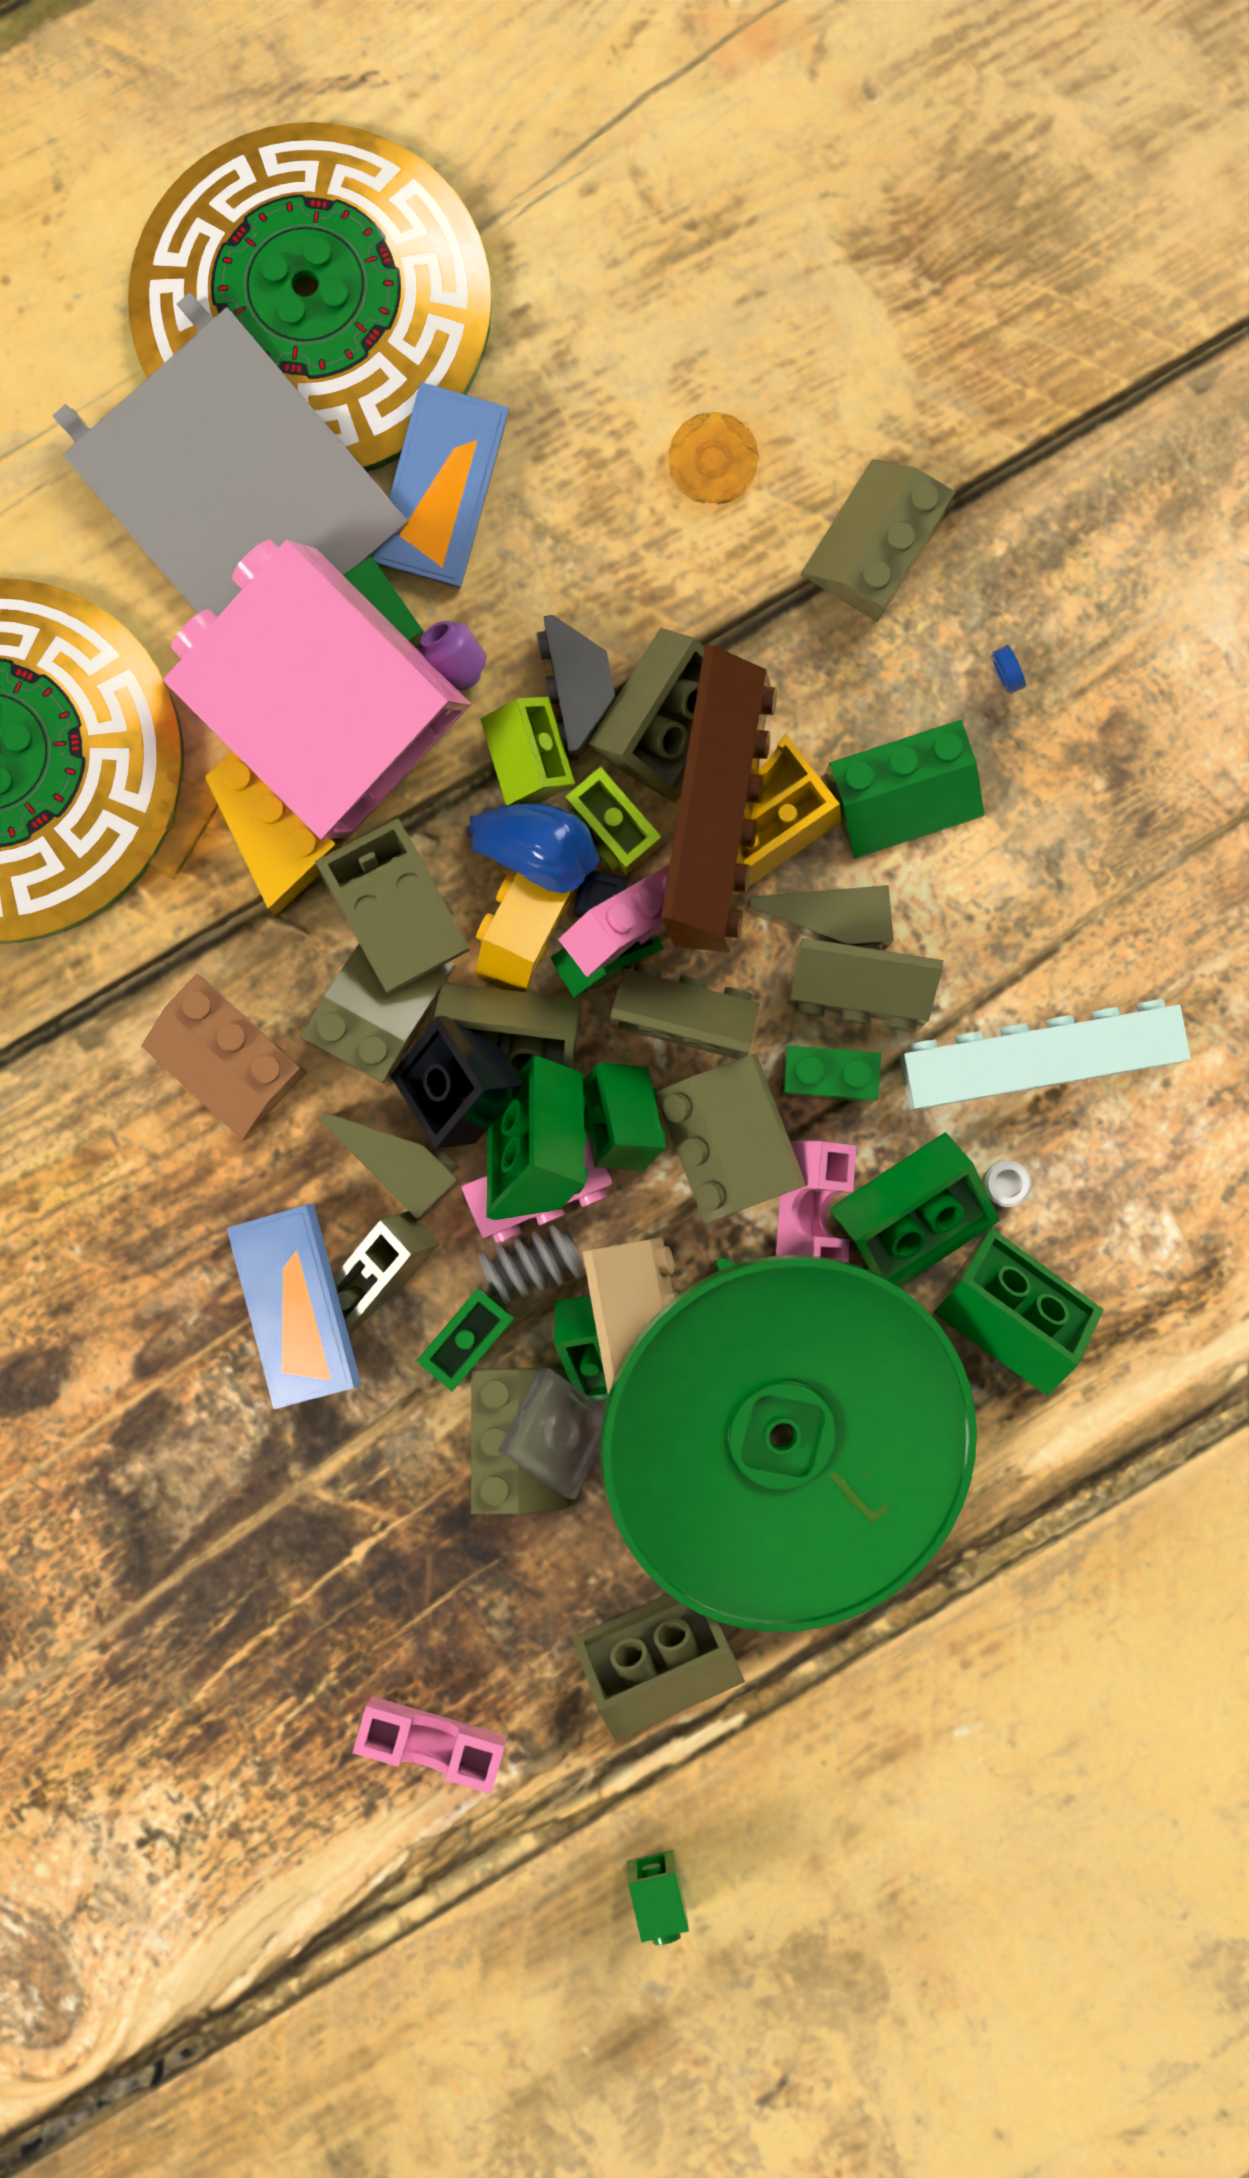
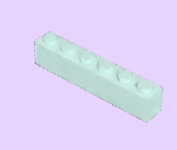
(1045, 1056)

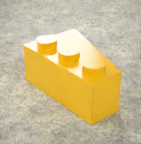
(792, 810)
(268, 833)
(518, 932)

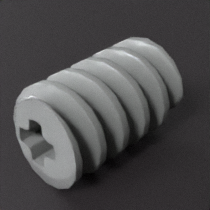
(531, 1264)

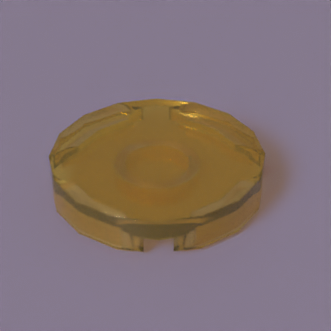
(713, 458)

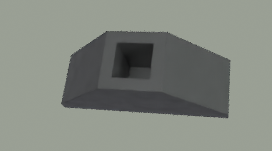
(578, 683)

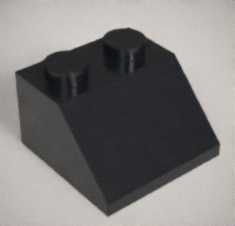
(455, 1083)

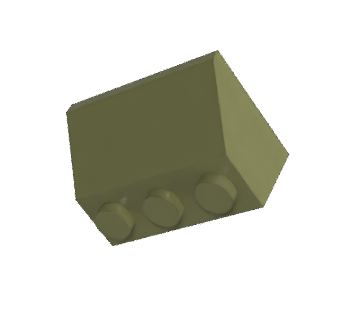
(878, 536)
(653, 715)
(863, 984)
(685, 1012)
(515, 1021)
(730, 1138)
(497, 1481)
(655, 1664)

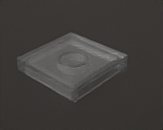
(555, 1433)

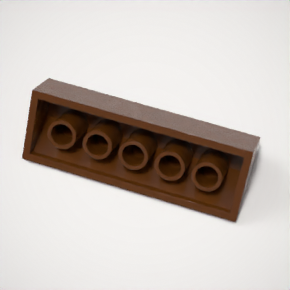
(718, 803)

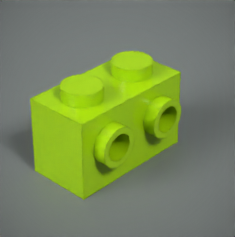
(527, 750)
(613, 822)

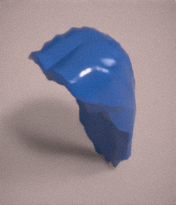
(537, 842)

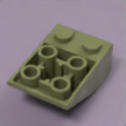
(392, 905)

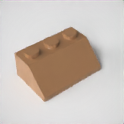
(221, 1056)

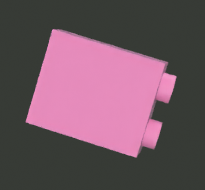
(312, 687)

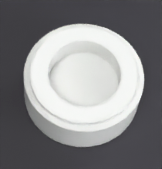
(1007, 1183)

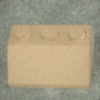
(626, 1291)

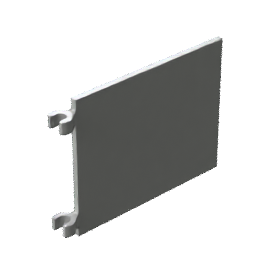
(222, 459)

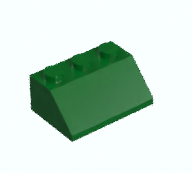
(906, 789)
(538, 1143)
(916, 1212)
(1019, 1312)

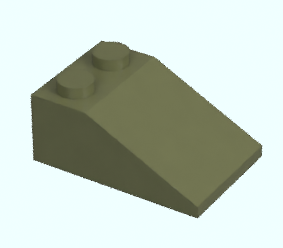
(365, 1024)

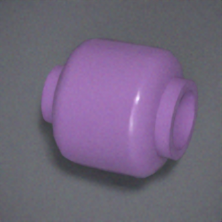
(454, 653)

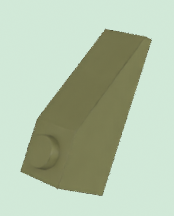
(837, 916)
(403, 1167)
(381, 1266)

